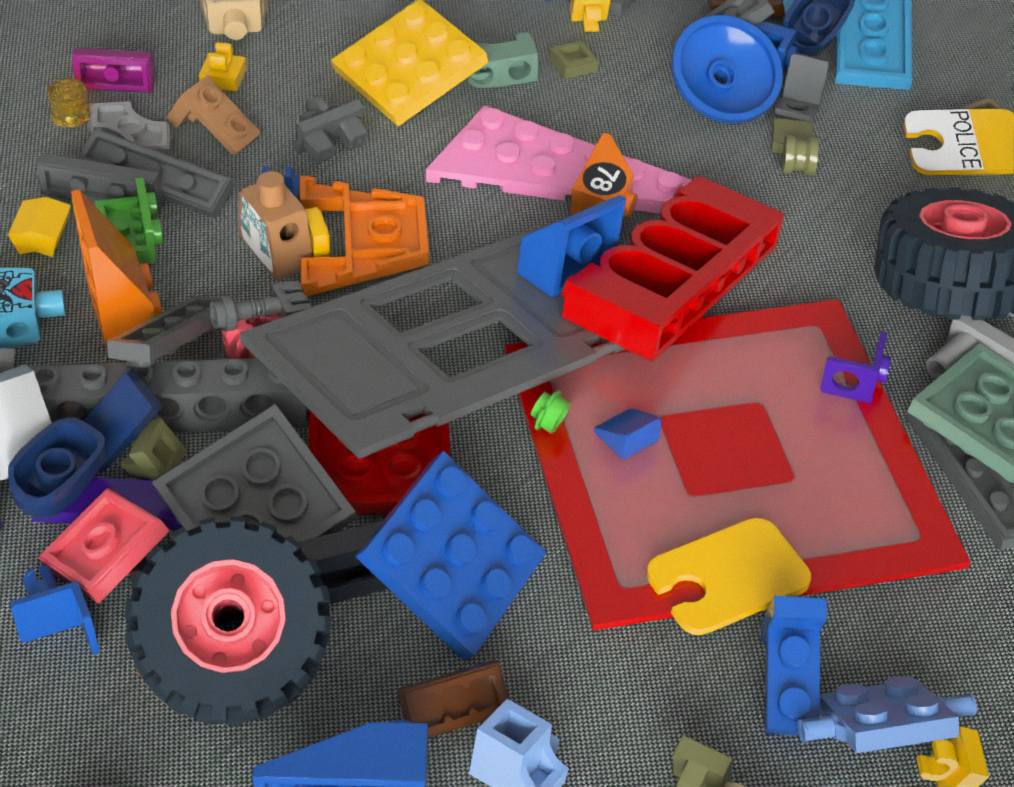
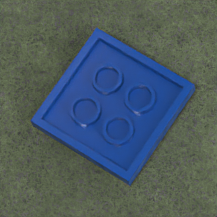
(452, 555)

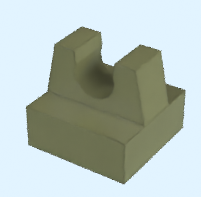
(154, 452)
(700, 765)

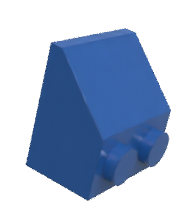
(570, 245)

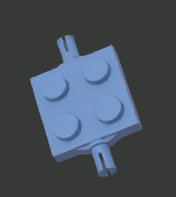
(886, 715)

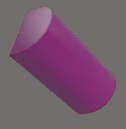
(114, 69)

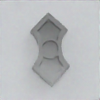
(124, 122)

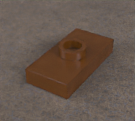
(454, 698)

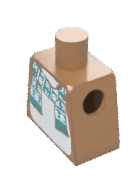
(274, 225)

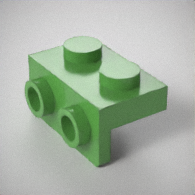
(134, 220)

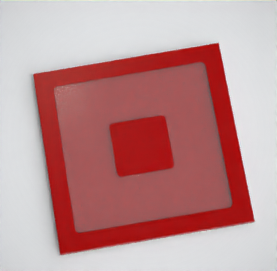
(736, 444)

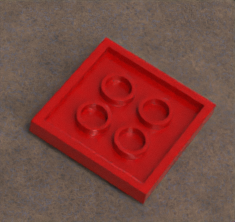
(382, 478)

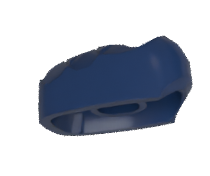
(816, 23)
(55, 467)

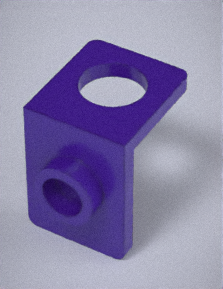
(865, 373)

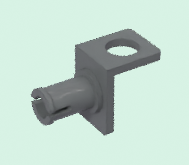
(803, 87)

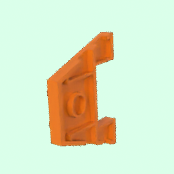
(381, 235)

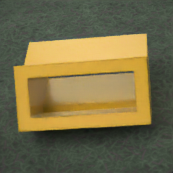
(39, 225)

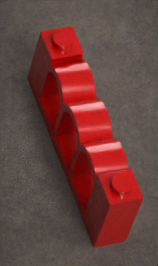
(672, 268)

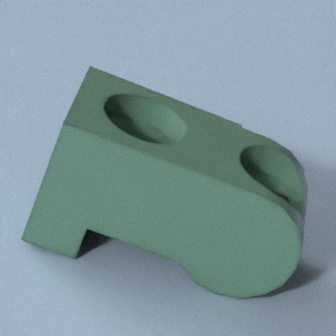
(508, 63)

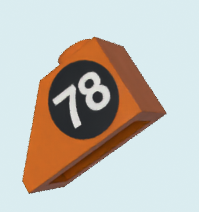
(603, 178)

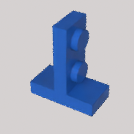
(792, 662)

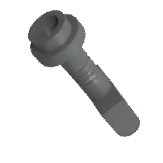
(284, 300)

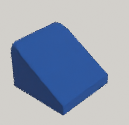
(629, 432)

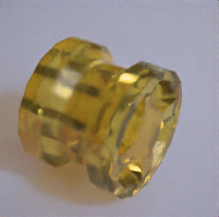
(68, 102)

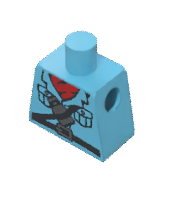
(24, 307)

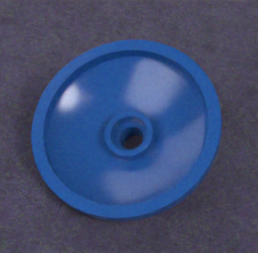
(739, 57)

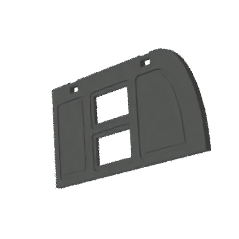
(372, 379)

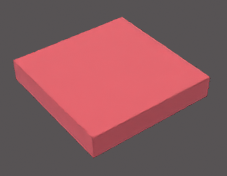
(103, 544)

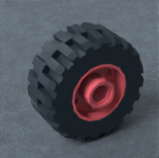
(948, 253)
(219, 571)

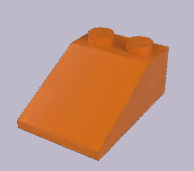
(112, 272)

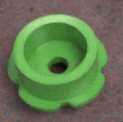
(550, 411)

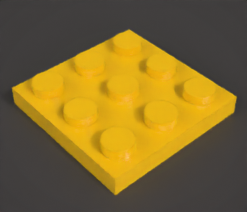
(409, 61)

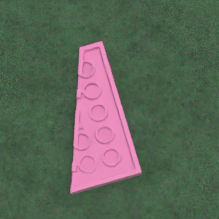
(536, 161)

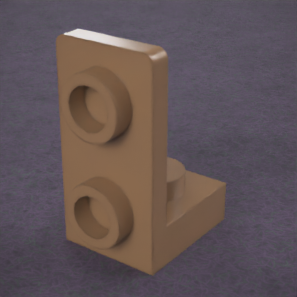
(217, 113)

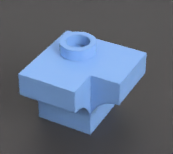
(516, 750)

